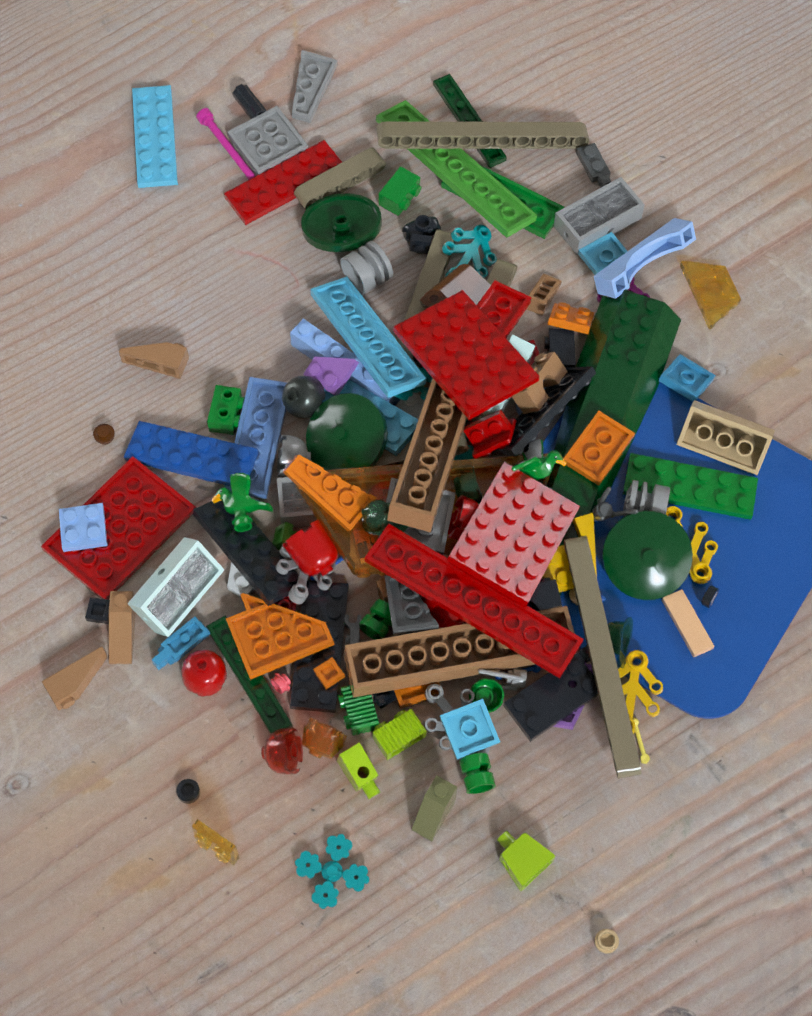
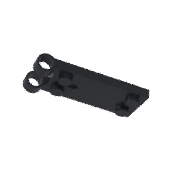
(551, 699)

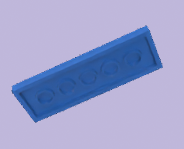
(189, 453)

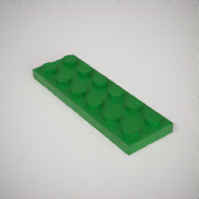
(540, 205)
(695, 485)

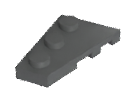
(407, 609)

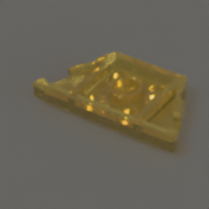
(711, 289)

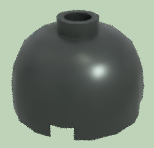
(303, 396)

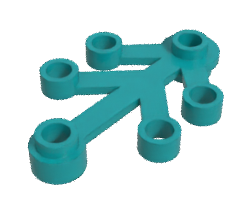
(471, 250)

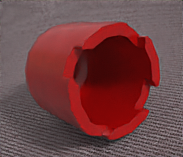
(312, 550)

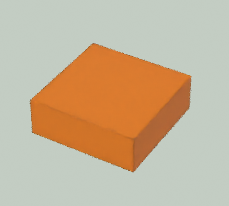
(329, 673)

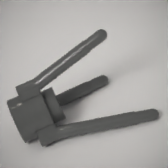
(604, 510)

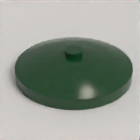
(341, 222)
(346, 433)
(647, 555)

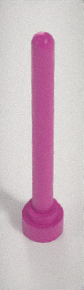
(206, 118)

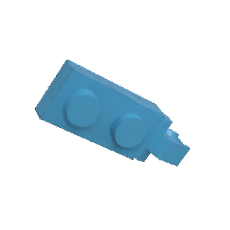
(180, 643)

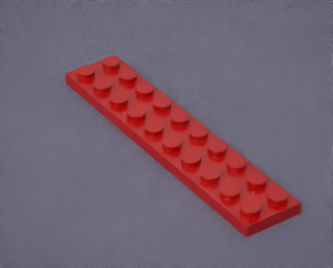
(474, 601)

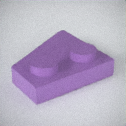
(331, 372)

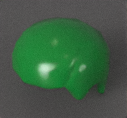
(490, 692)

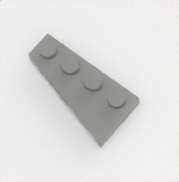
(311, 84)

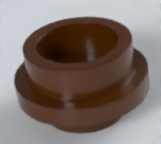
(104, 434)

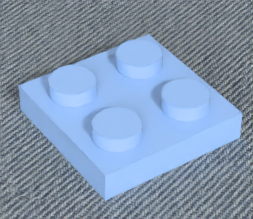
(83, 527)

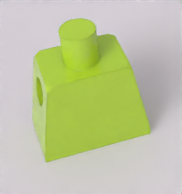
(355, 761)
(524, 858)

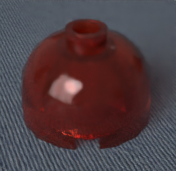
(283, 751)

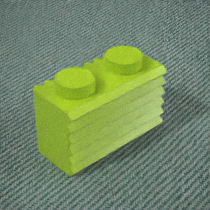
(399, 733)

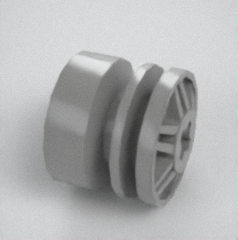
(367, 267)
(645, 501)

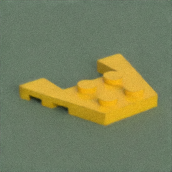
(559, 566)

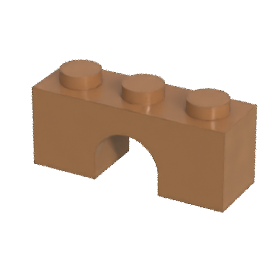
(551, 373)

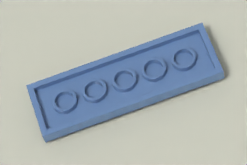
(261, 429)

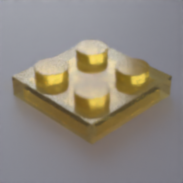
(208, 838)

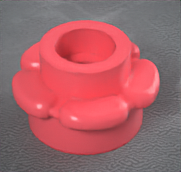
(280, 683)

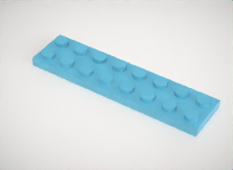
(368, 337)

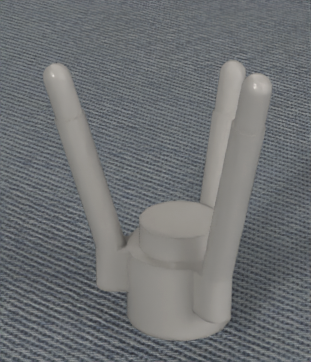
(515, 677)

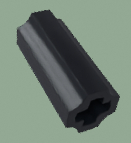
(248, 101)

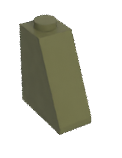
(434, 808)

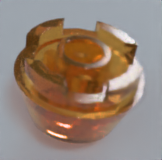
(322, 739)

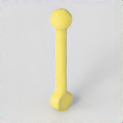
(644, 758)

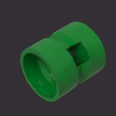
(377, 622)
(477, 773)

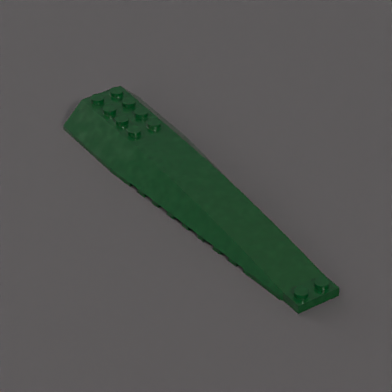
(629, 353)

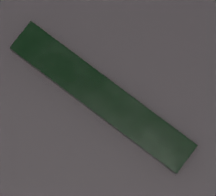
(464, 112)
(256, 688)

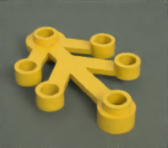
(697, 566)
(633, 687)

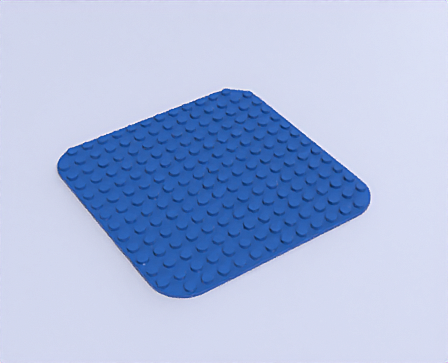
(758, 567)

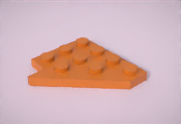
(275, 635)

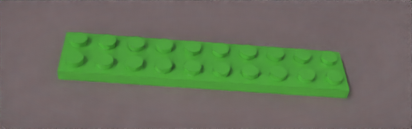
(467, 178)

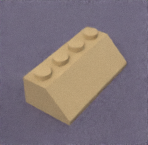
(725, 437)

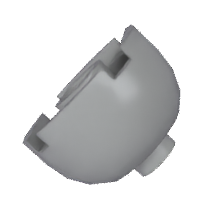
(290, 448)

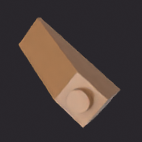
(159, 357)
(121, 627)
(69, 683)

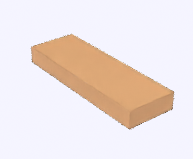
(687, 623)

